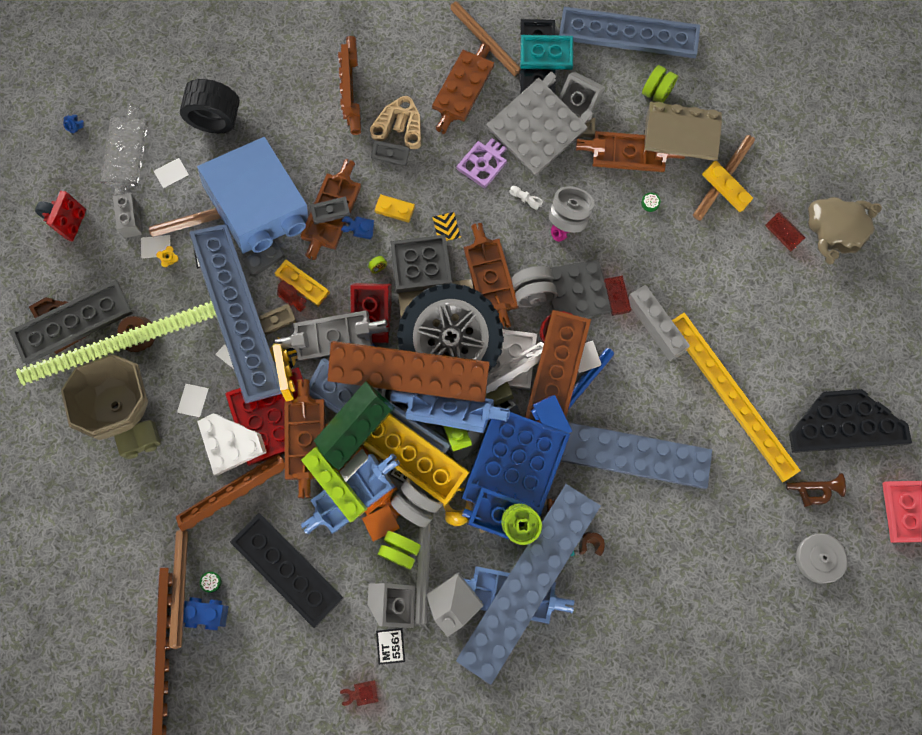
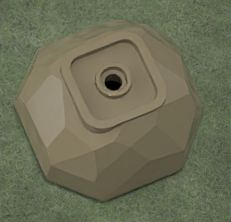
(97, 389)

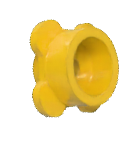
(165, 262)

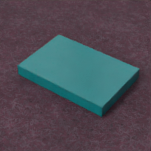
(546, 52)

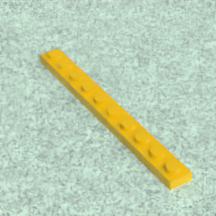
(736, 400)

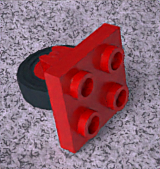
(62, 215)

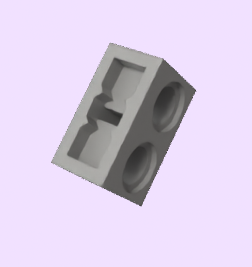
(127, 215)

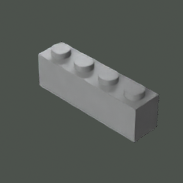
(658, 323)

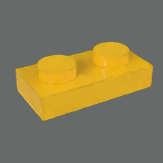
(394, 208)

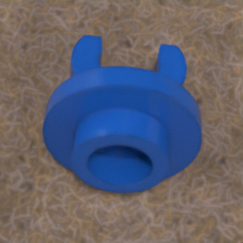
(72, 124)

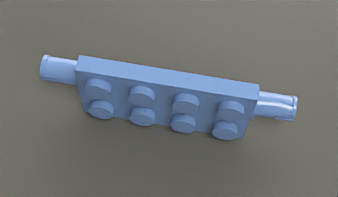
(450, 411)
(368, 483)
(489, 582)

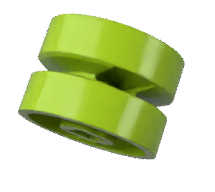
(659, 84)
(521, 534)
(399, 550)

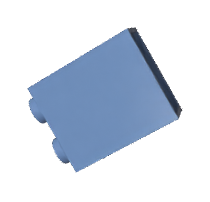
(254, 195)

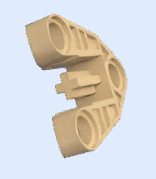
(386, 119)

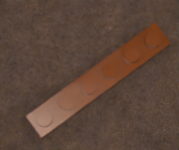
(230, 492)

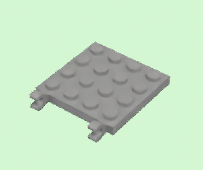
(538, 125)

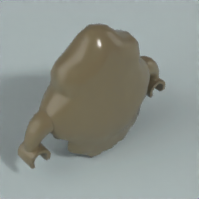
(841, 225)

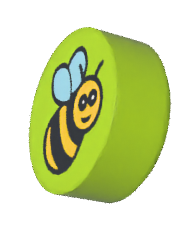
(377, 264)

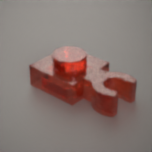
(289, 295)
(364, 693)

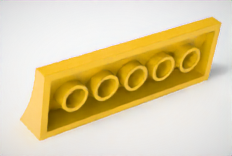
(418, 459)

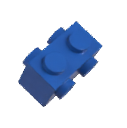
(208, 614)

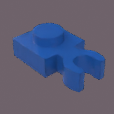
(360, 226)

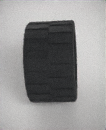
(209, 106)

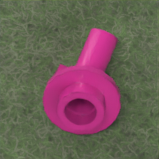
(557, 234)

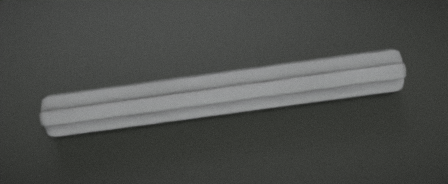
(423, 575)

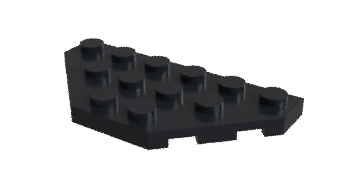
(847, 422)

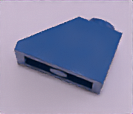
(551, 414)

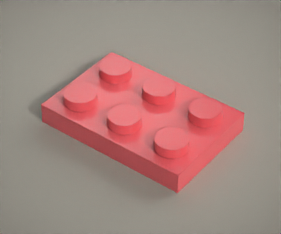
(904, 510)

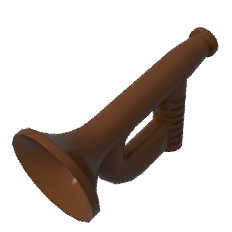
(837, 485)

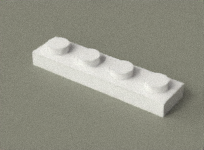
(514, 367)

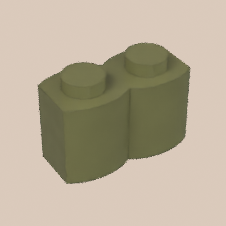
(140, 438)

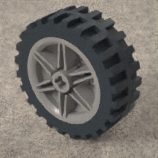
(441, 303)

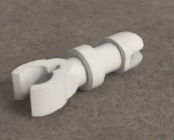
(533, 201)

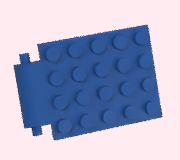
(512, 468)

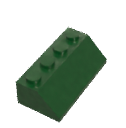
(353, 425)

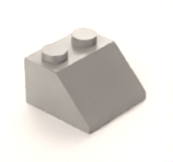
(580, 93)

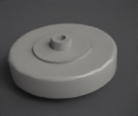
(821, 558)

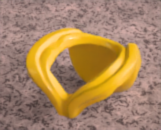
(455, 517)

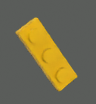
(727, 186)
(302, 283)
(284, 372)

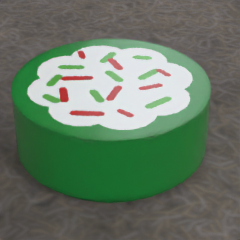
(650, 202)
(210, 582)

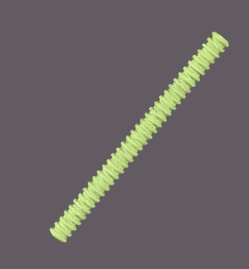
(115, 343)

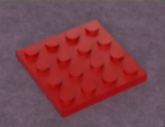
(264, 417)

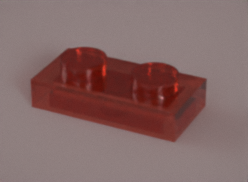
(785, 231)
(617, 295)

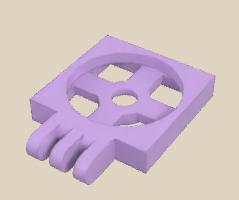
(491, 151)

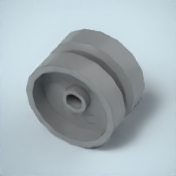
(571, 209)
(534, 286)
(415, 504)

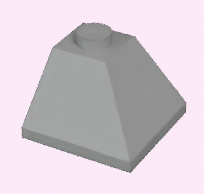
(392, 604)
(453, 604)

